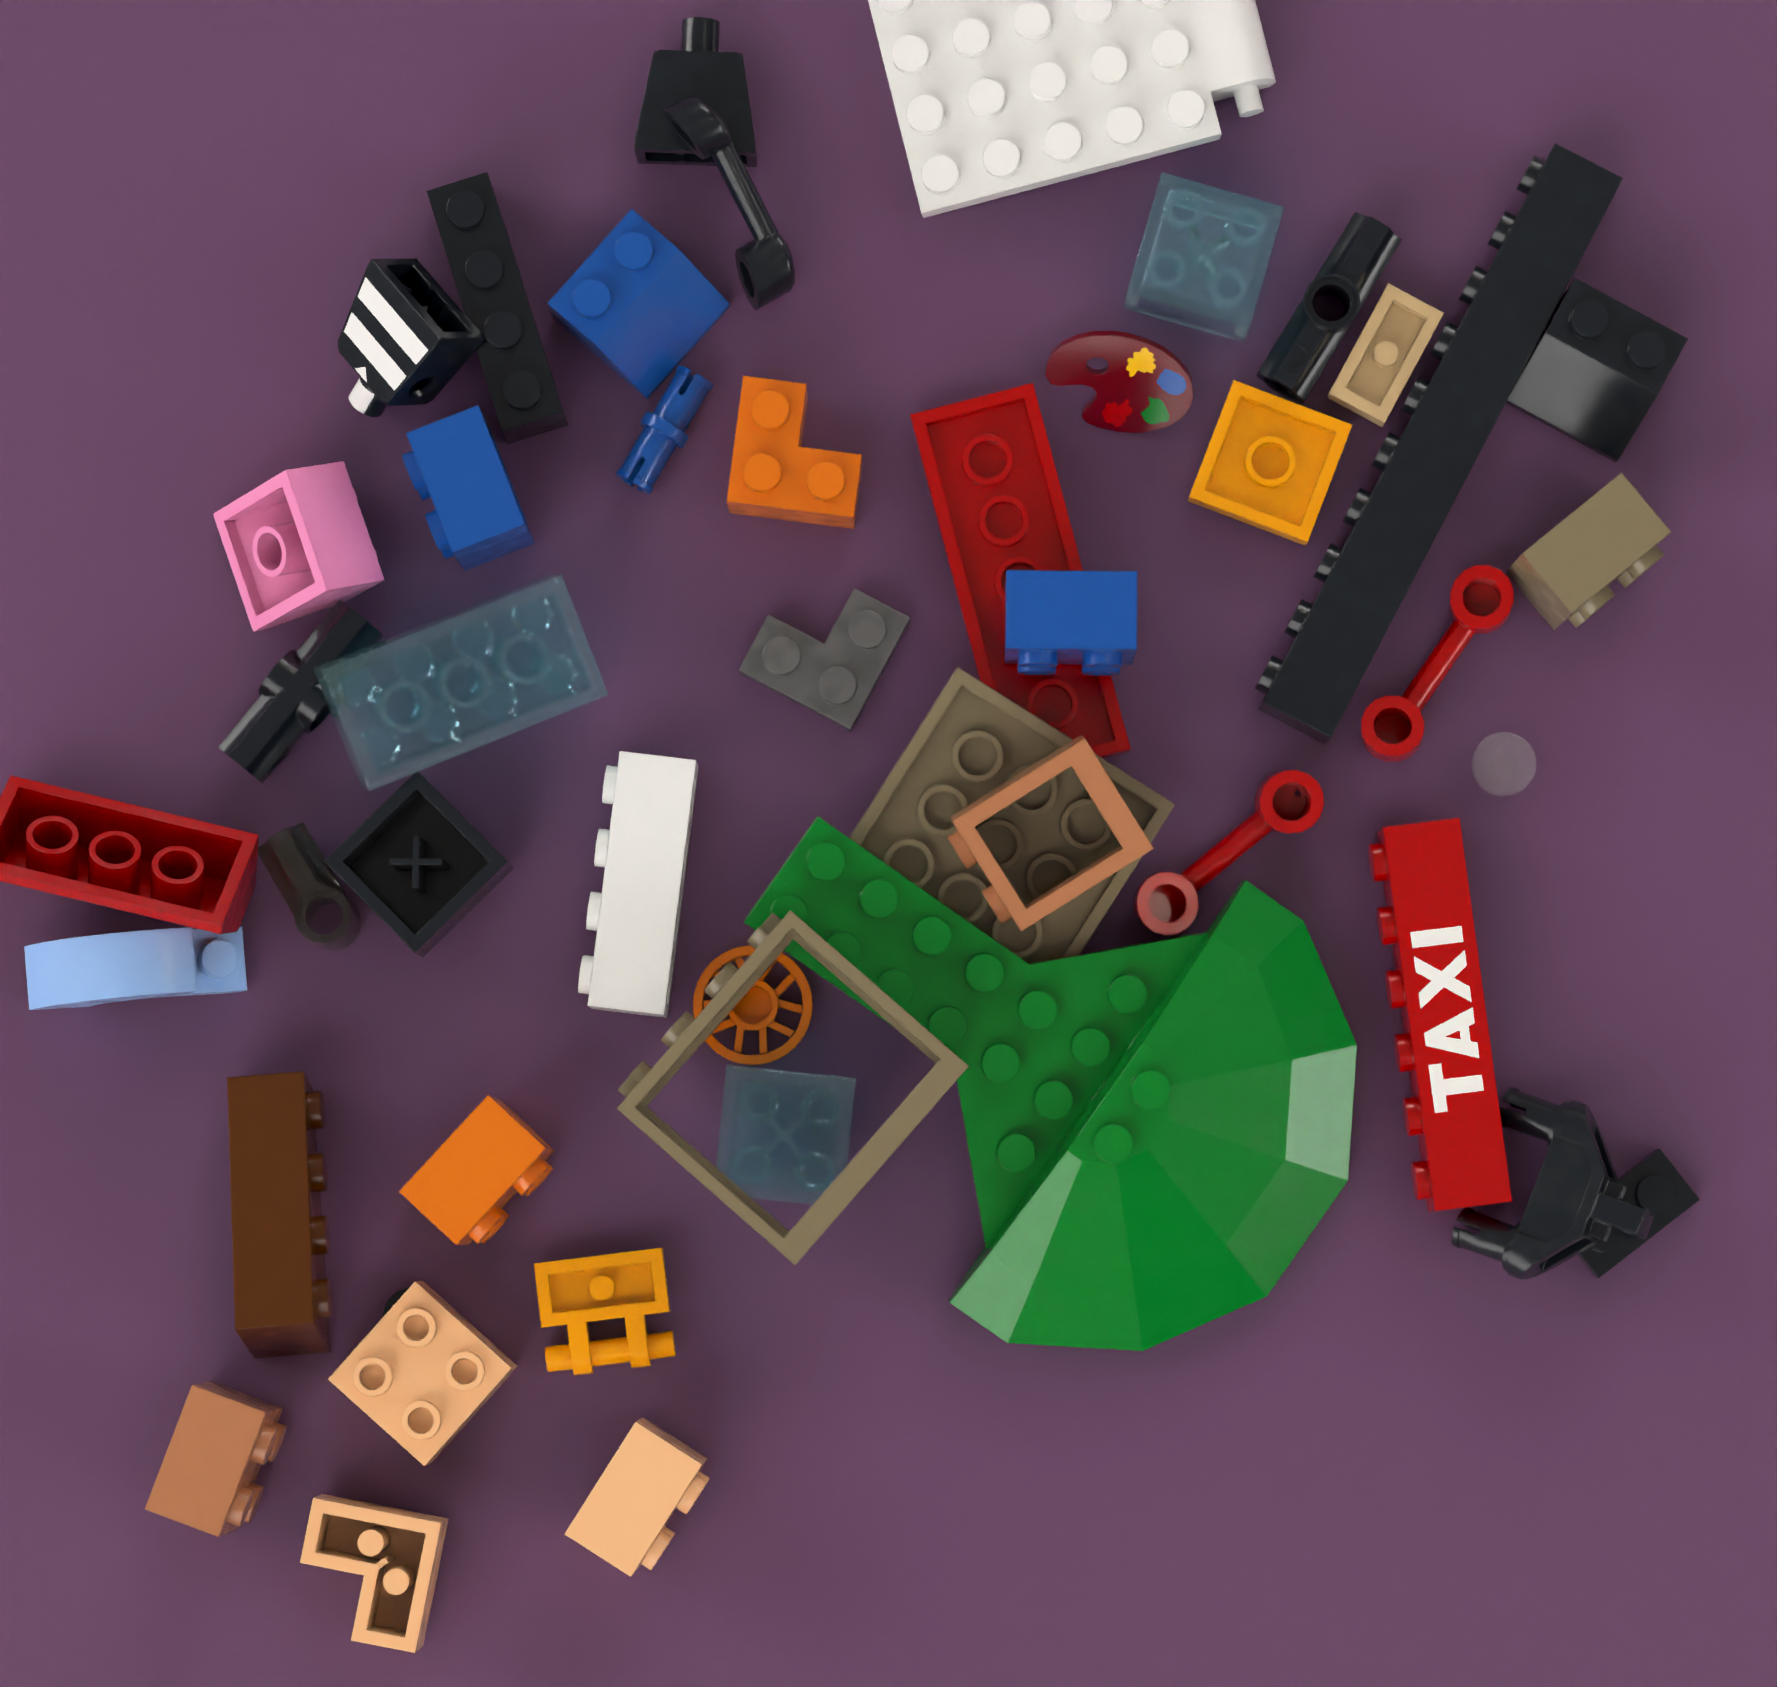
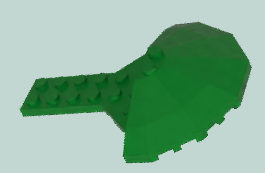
(1131, 1114)

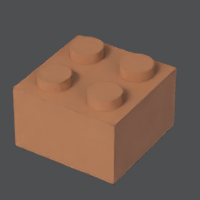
(216, 1459)

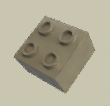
(1592, 547)

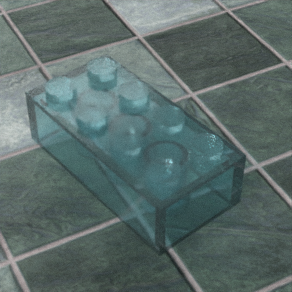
(461, 681)

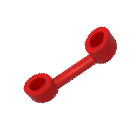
(1479, 604)
(1169, 901)

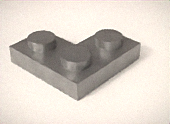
(832, 675)

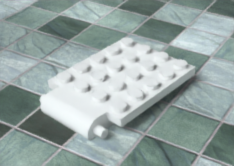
(1059, 88)

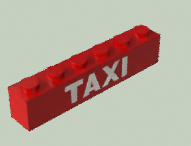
(1442, 1015)

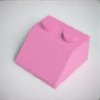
(298, 544)

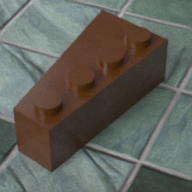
(277, 1215)

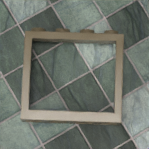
(690, 1033)

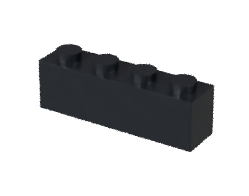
(498, 307)

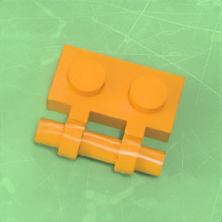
(604, 1289)

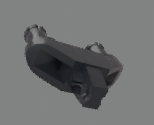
(1572, 1199)

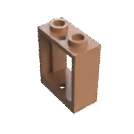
(974, 850)

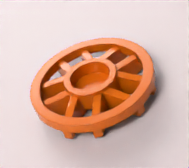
(757, 1009)

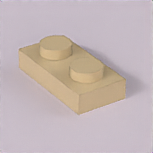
(1385, 355)

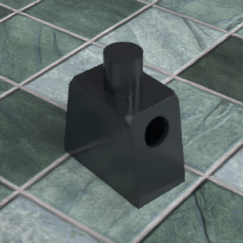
(700, 72)

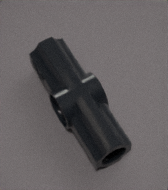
(1350, 276)
(292, 696)

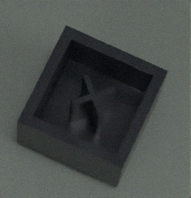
(419, 864)

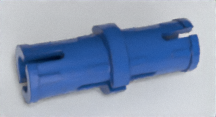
(664, 429)

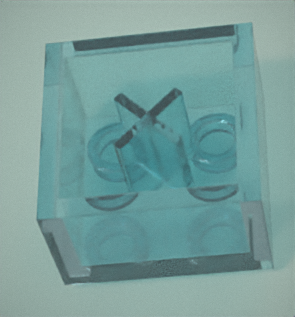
(1203, 257)
(784, 1132)

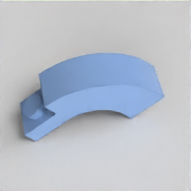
(133, 967)

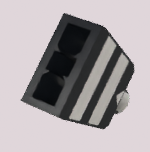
(403, 337)

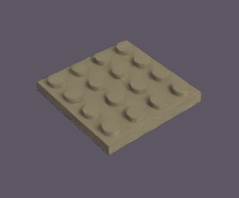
(959, 754)

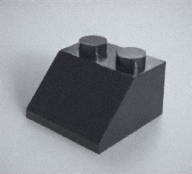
(1596, 370)

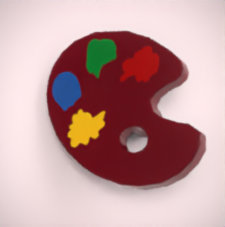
(1136, 392)

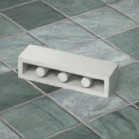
(641, 884)

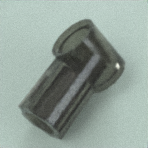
(308, 884)

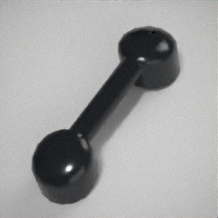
(765, 262)

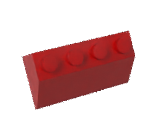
(126, 856)

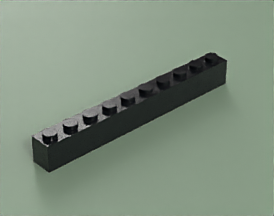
(1439, 444)

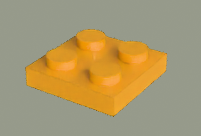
(1269, 462)

